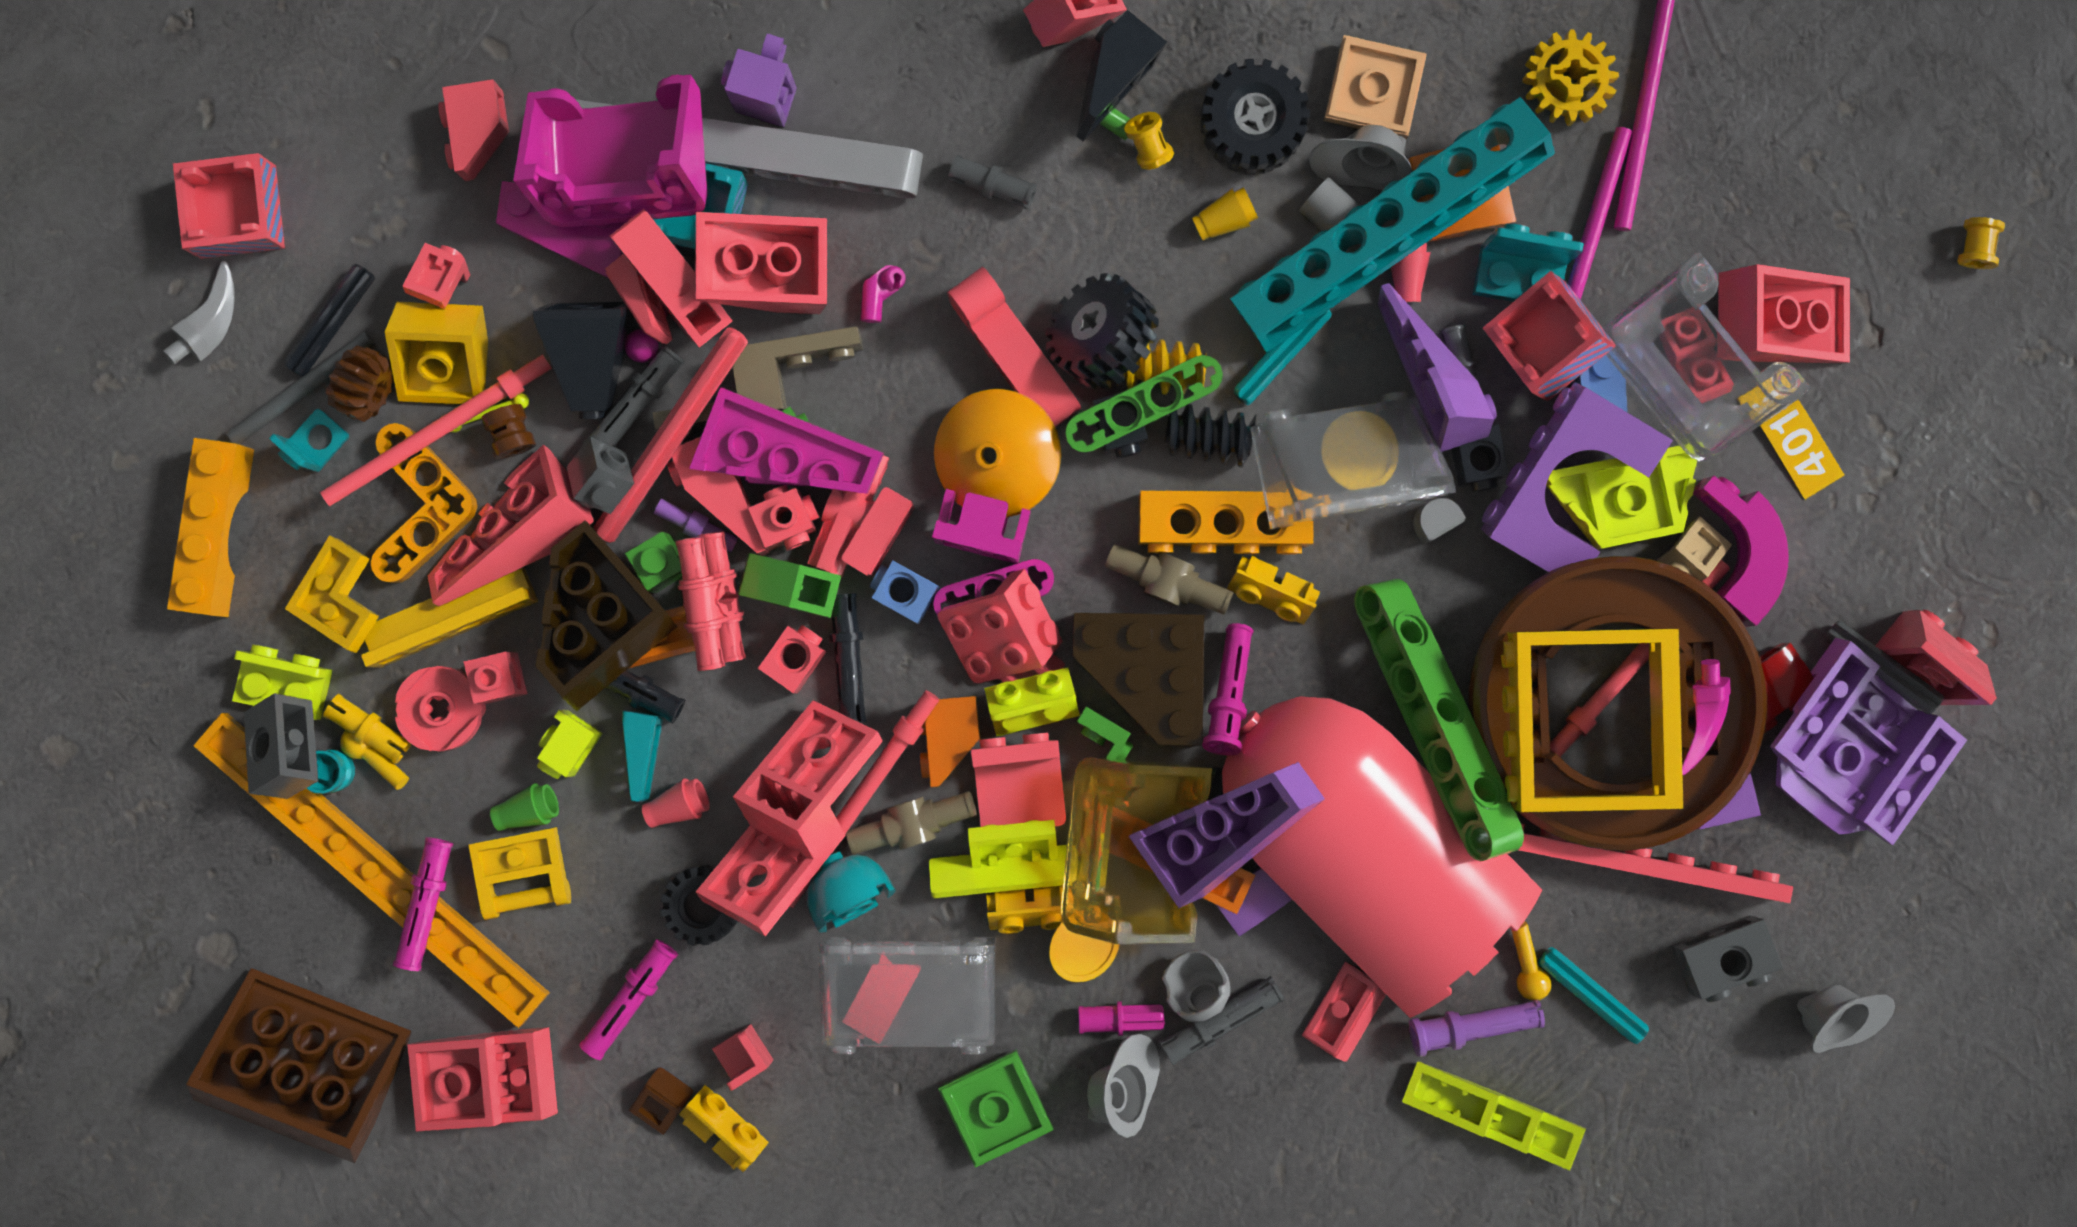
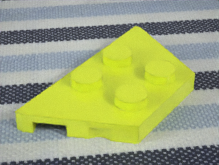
(1622, 505)

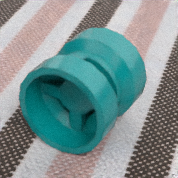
(344, 771)

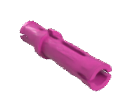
(423, 903)
(658, 959)

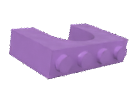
(1579, 424)

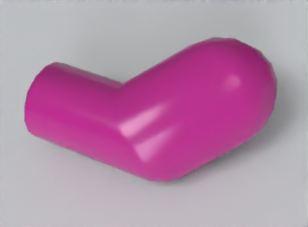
(877, 289)

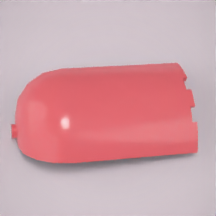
(1379, 852)

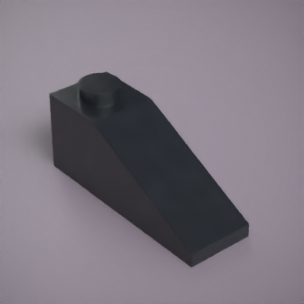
(1120, 62)

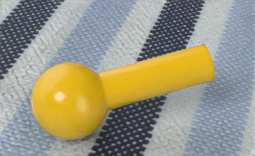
(375, 759)
(1532, 981)

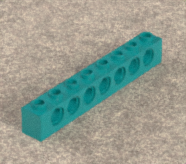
(1418, 222)

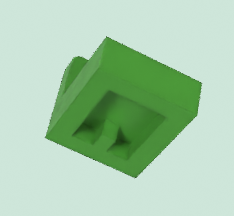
(1100, 728)

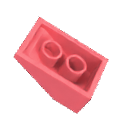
(761, 262)
(1786, 314)
(1939, 658)

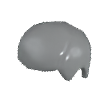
(1196, 985)

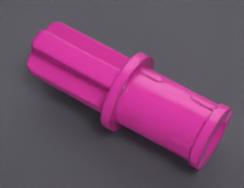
(1121, 1018)

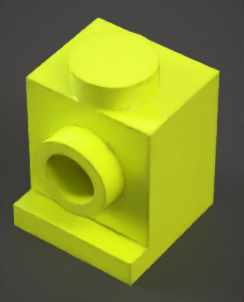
(566, 745)

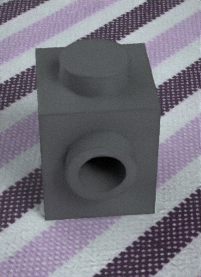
(600, 475)

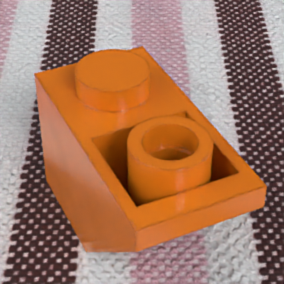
(950, 735)

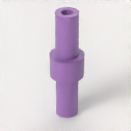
(693, 524)

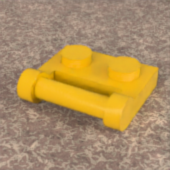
(515, 859)

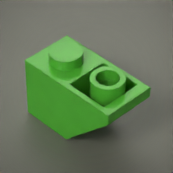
(789, 585)

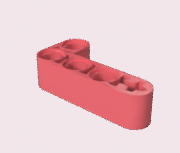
(1010, 346)

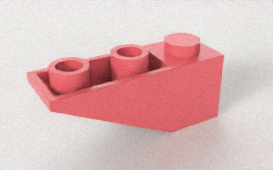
(669, 277)

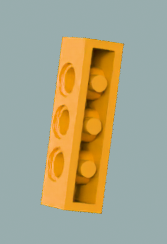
(1158, 507)

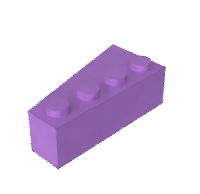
(1216, 838)

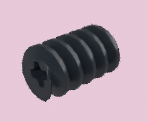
(1209, 434)

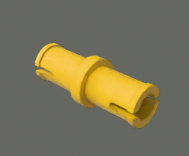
(367, 728)

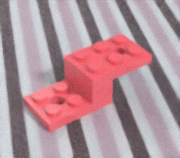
(789, 817)

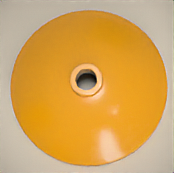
(1024, 445)

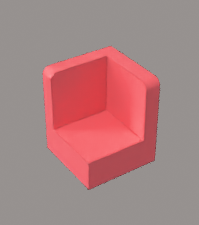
(743, 1056)

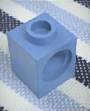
(923, 591)

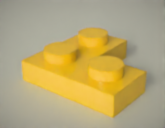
(324, 597)

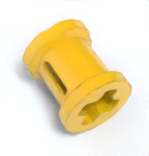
(1149, 140)
(1981, 243)

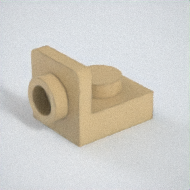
(1697, 550)

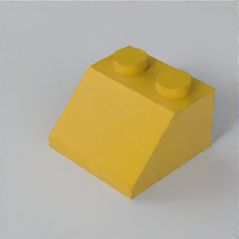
(437, 352)

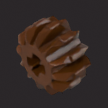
(360, 383)

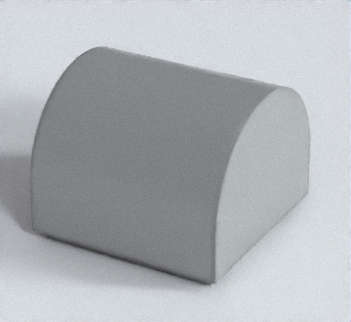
(1327, 205)
(1436, 519)

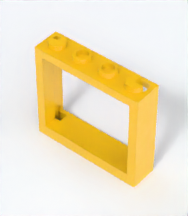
(1665, 721)

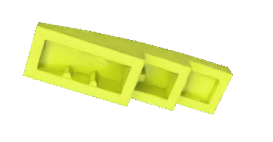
(1493, 1115)

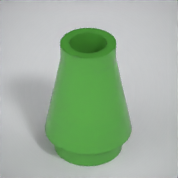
(529, 807)

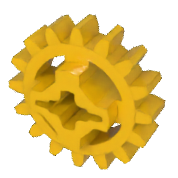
(1584, 64)

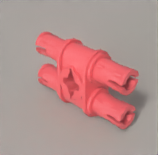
(710, 600)

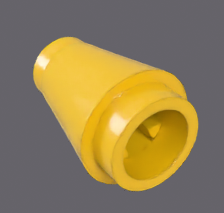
(1226, 214)

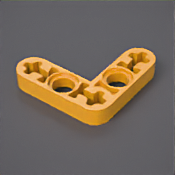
(433, 512)

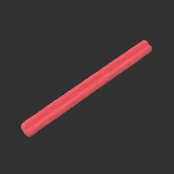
(674, 430)

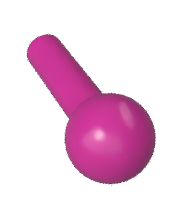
(641, 346)

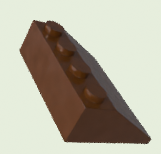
(300, 1065)

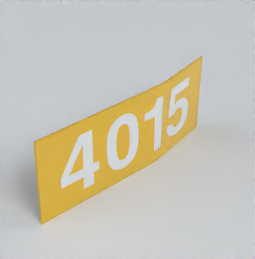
(1802, 449)

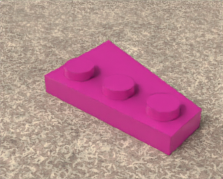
(583, 245)

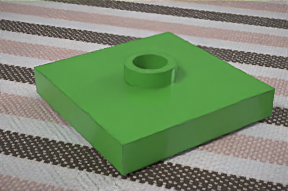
(995, 1108)

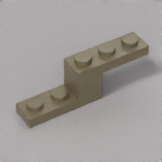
(759, 370)

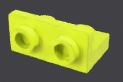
(265, 674)
(1032, 701)

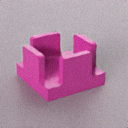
(980, 527)

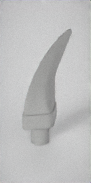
(208, 324)

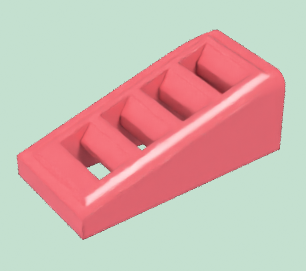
(639, 299)

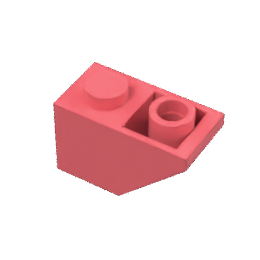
(475, 125)

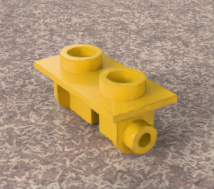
(1255, 584)
(1015, 913)
(739, 1140)

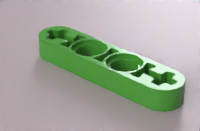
(1141, 398)

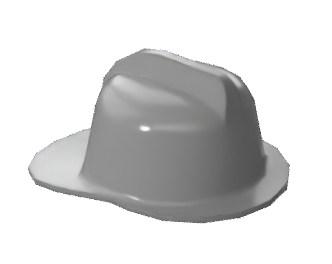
(1365, 159)
(1842, 1017)
(1123, 1090)

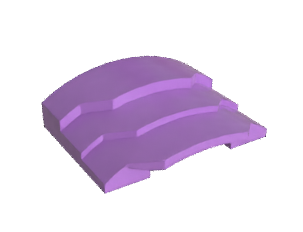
(1859, 749)

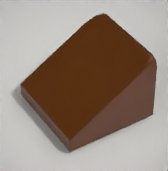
(661, 1100)

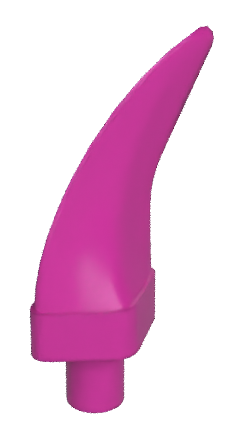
(1711, 706)

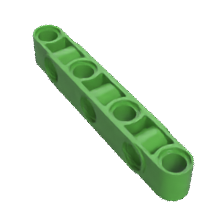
(1439, 719)

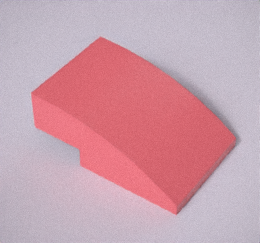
(482, 1079)

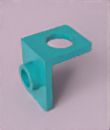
(299, 452)

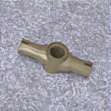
(1169, 579)
(911, 823)

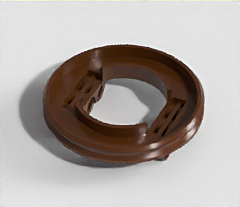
(1652, 598)

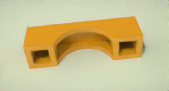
(201, 568)

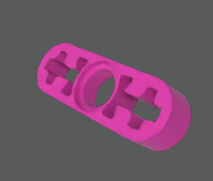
(1000, 574)

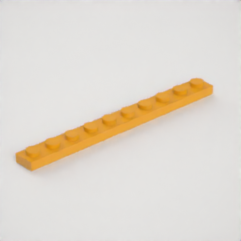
(382, 880)

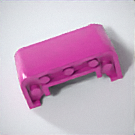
(613, 158)

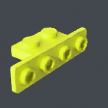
(1001, 860)

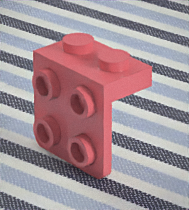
(1002, 630)
(1019, 780)

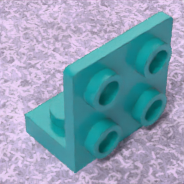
(1516, 260)

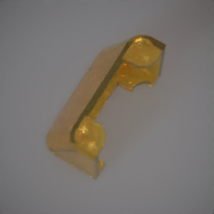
(1106, 880)

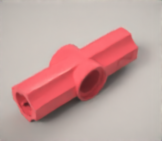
(841, 520)

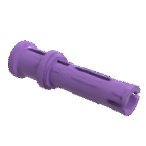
(1455, 1029)

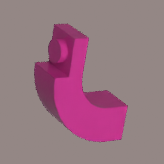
(1760, 546)

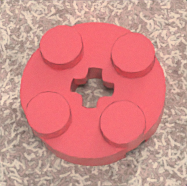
(415, 709)

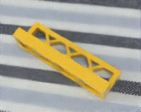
(430, 624)

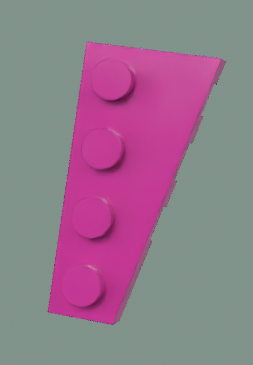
(772, 445)

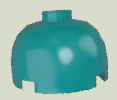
(845, 889)

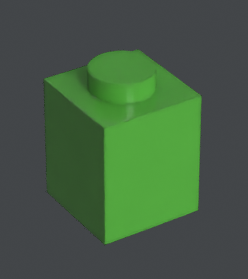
(656, 562)

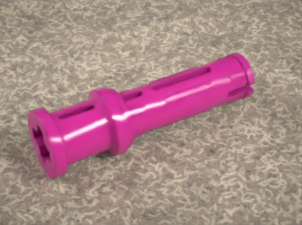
(1227, 707)

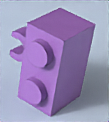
(761, 83)

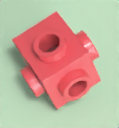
(769, 513)

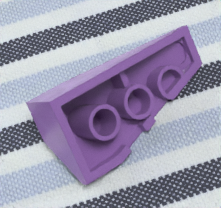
(1442, 385)

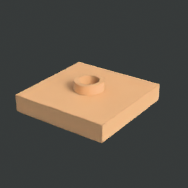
(1374, 85)

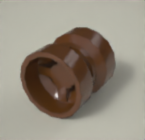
(508, 431)

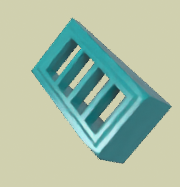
(641, 748)

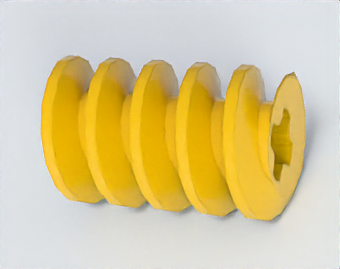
(1161, 360)

